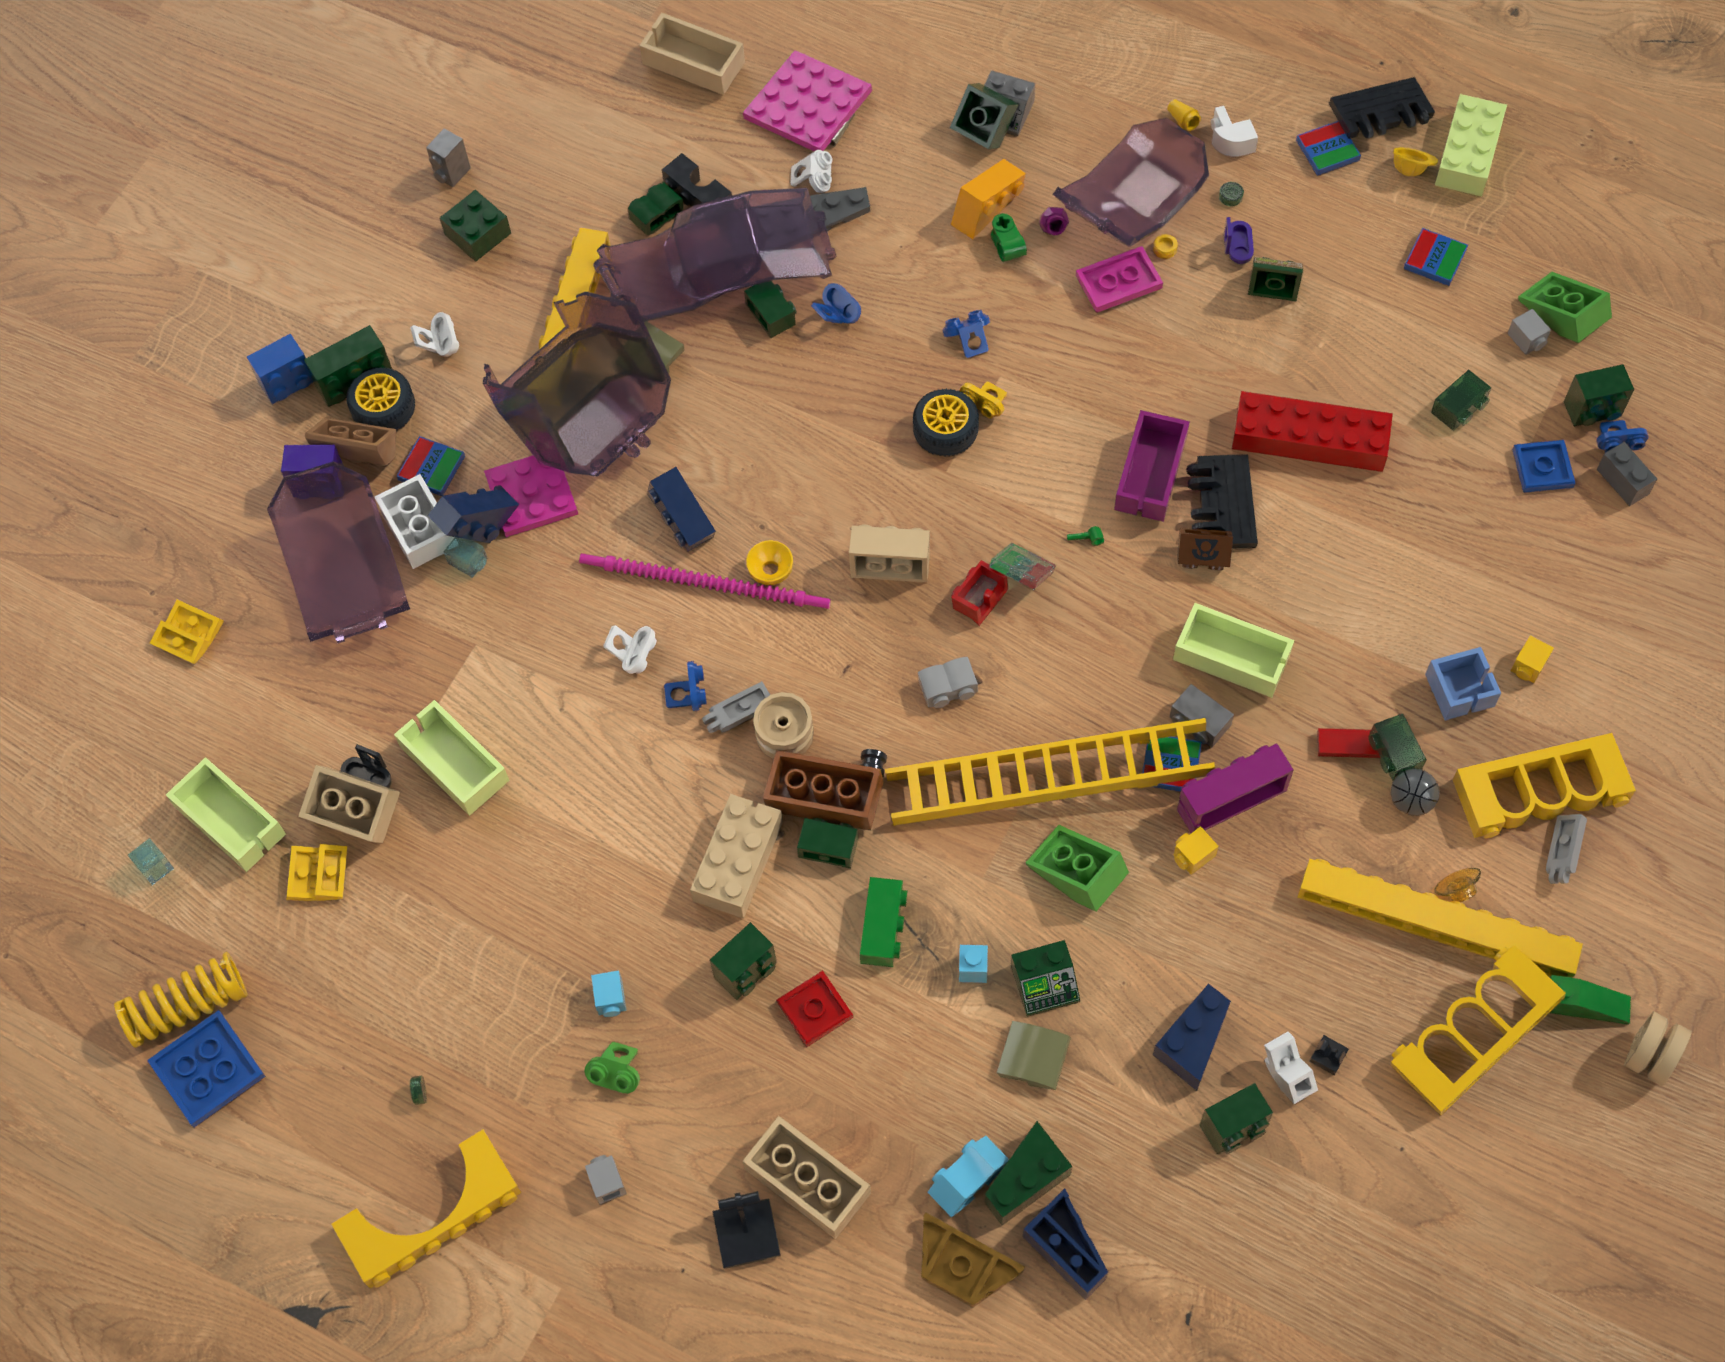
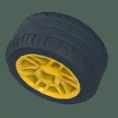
(381, 398)
(945, 422)

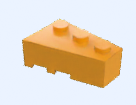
(986, 197)

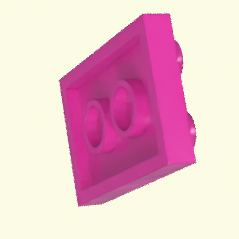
(1119, 279)

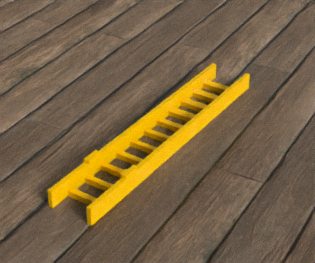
(1026, 797)

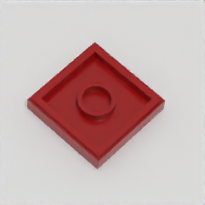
(814, 1008)

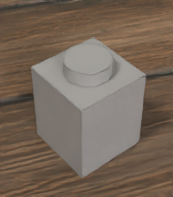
(1529, 332)
(605, 1179)

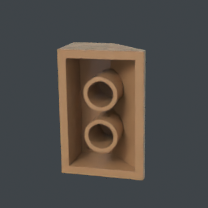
(355, 440)

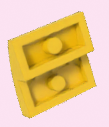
(186, 632)
(316, 873)

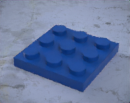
(206, 1068)

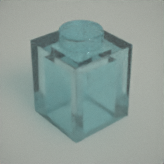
(466, 556)
(150, 861)

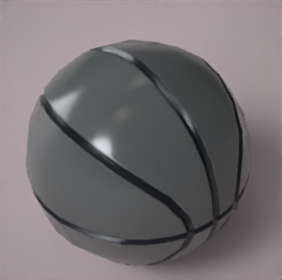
(1415, 792)

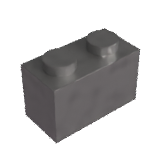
(448, 158)
(1197, 705)

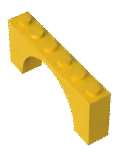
(382, 1254)

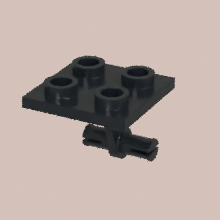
(745, 1230)

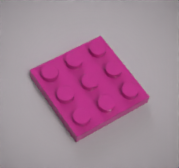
(538, 490)

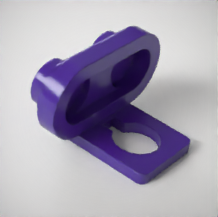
(1238, 241)

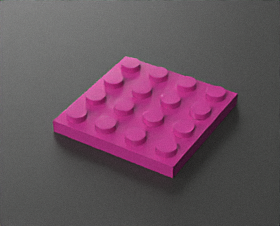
(807, 101)

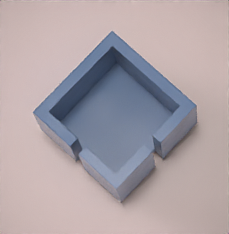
(1458, 684)

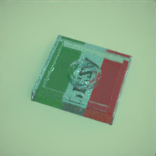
(1022, 565)

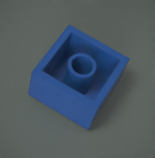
(280, 368)

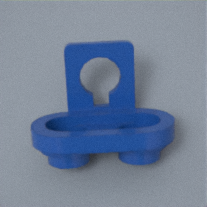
(838, 305)
(975, 324)
(1634, 438)
(697, 696)

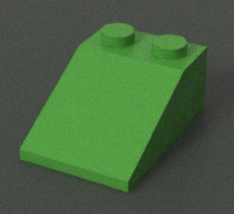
(1568, 305)
(1079, 867)

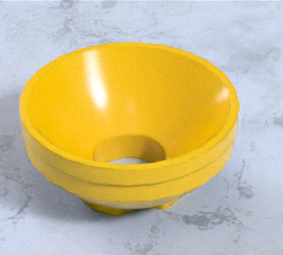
(769, 553)

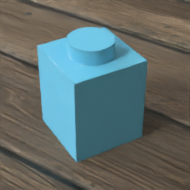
(973, 963)
(608, 993)

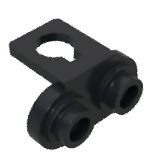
(367, 767)

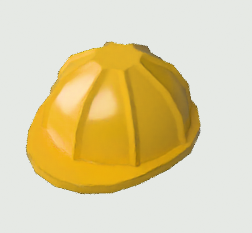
(1412, 161)

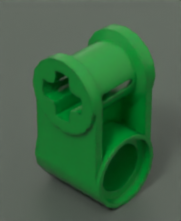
(1007, 238)

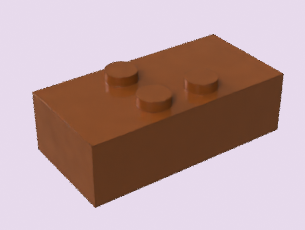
(823, 789)

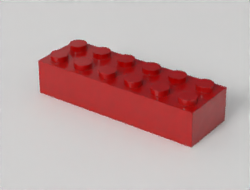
(1312, 431)

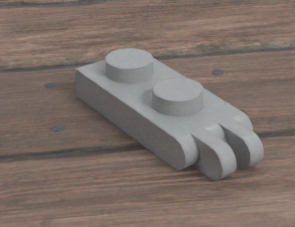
(735, 709)
(1565, 847)

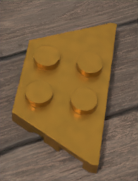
(963, 1264)

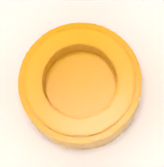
(1165, 246)

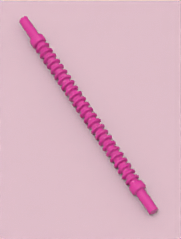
(611, 564)

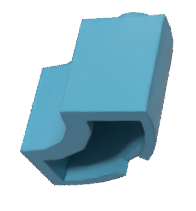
(978, 1165)

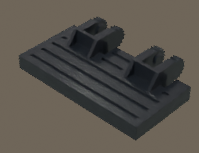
(1382, 107)
(1228, 500)

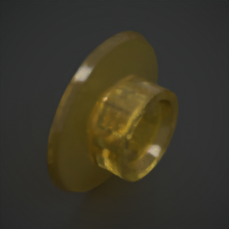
(1459, 885)

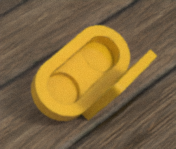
(985, 402)

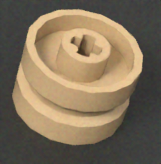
(783, 724)
(1652, 1045)

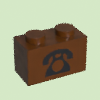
(1204, 548)

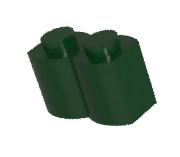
(655, 208)

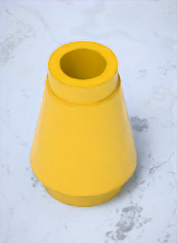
(1185, 116)

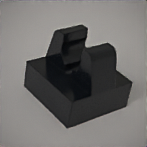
(1329, 1055)

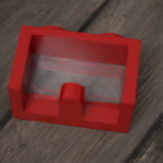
(979, 592)

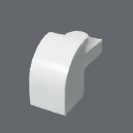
(1234, 138)
(1288, 1069)

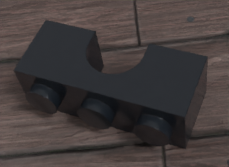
(682, 178)

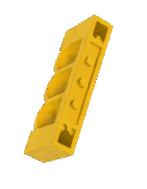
(1602, 760)
(1528, 981)

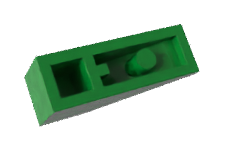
(1592, 1001)

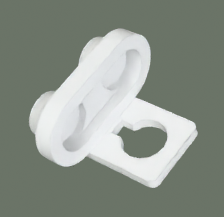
(817, 170)
(441, 337)
(636, 648)

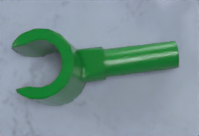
(1094, 534)

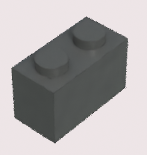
(1626, 474)

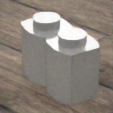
(948, 682)

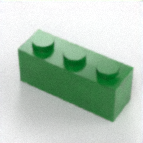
(883, 922)

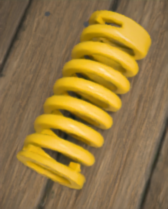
(137, 1028)

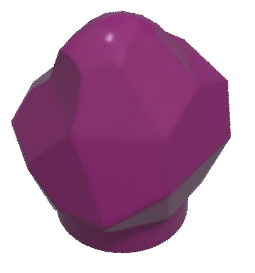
(1054, 220)

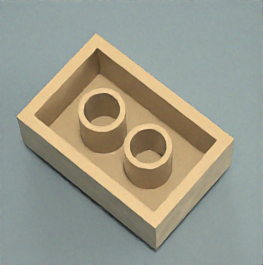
(889, 553)
(349, 804)

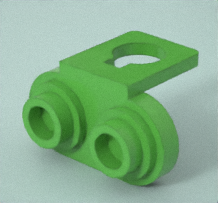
(614, 1071)

